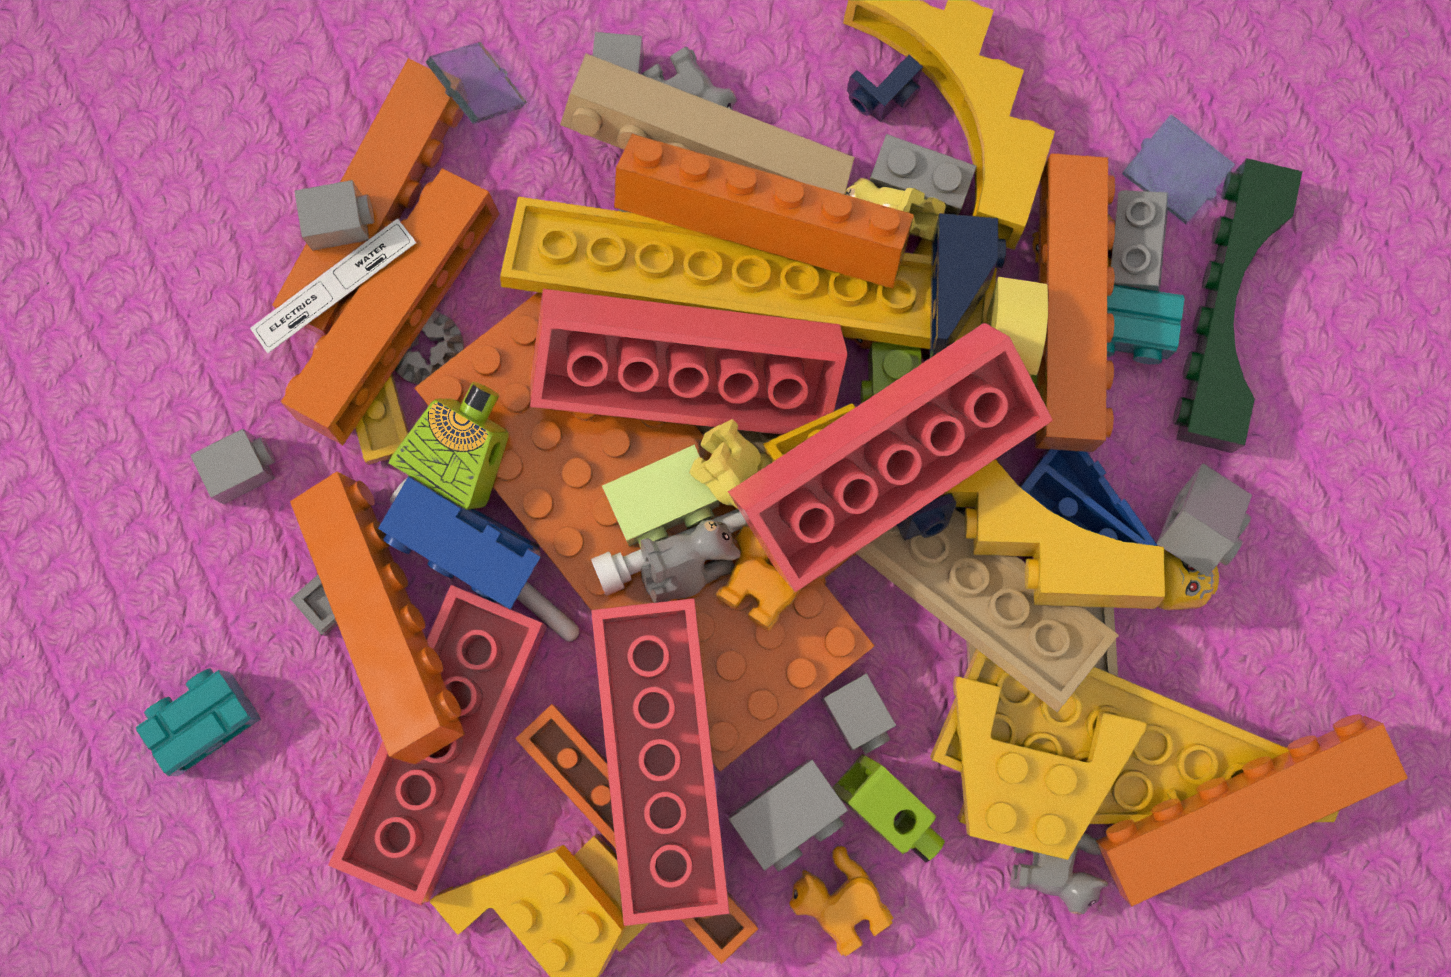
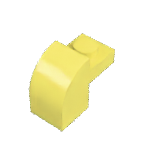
(1021, 312)

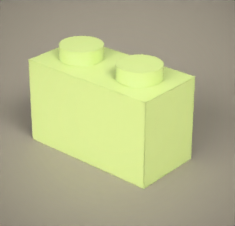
(660, 498)

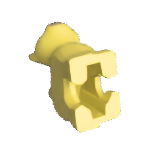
(910, 201)
(731, 461)

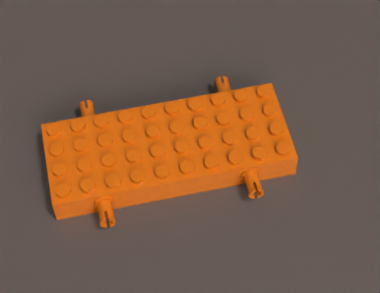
(555, 489)

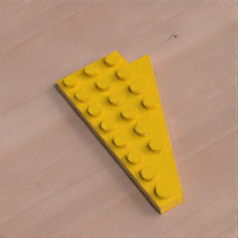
(1168, 762)

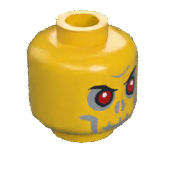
(1185, 585)

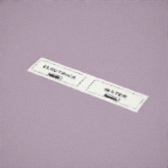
(332, 285)

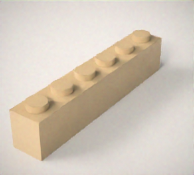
(617, 102)

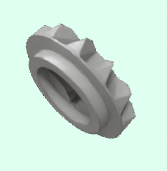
(440, 328)

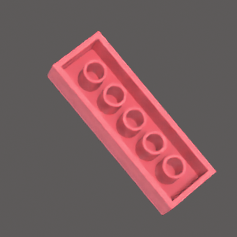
(683, 363)
(891, 455)
(659, 762)
(415, 811)

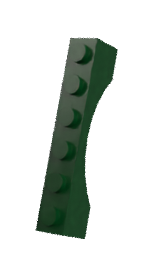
(1217, 396)

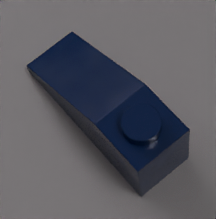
(962, 267)

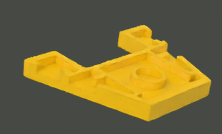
(1029, 794)
(548, 907)

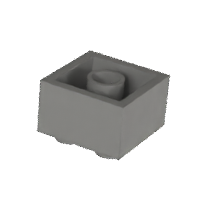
(789, 815)

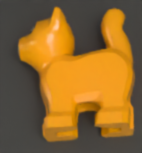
(758, 579)
(846, 907)

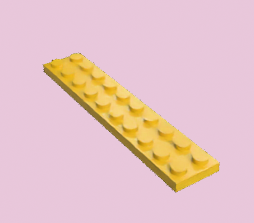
(664, 263)

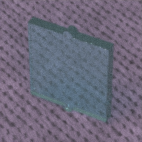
(476, 82)
(1180, 165)

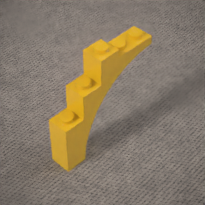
(980, 91)
(1068, 561)

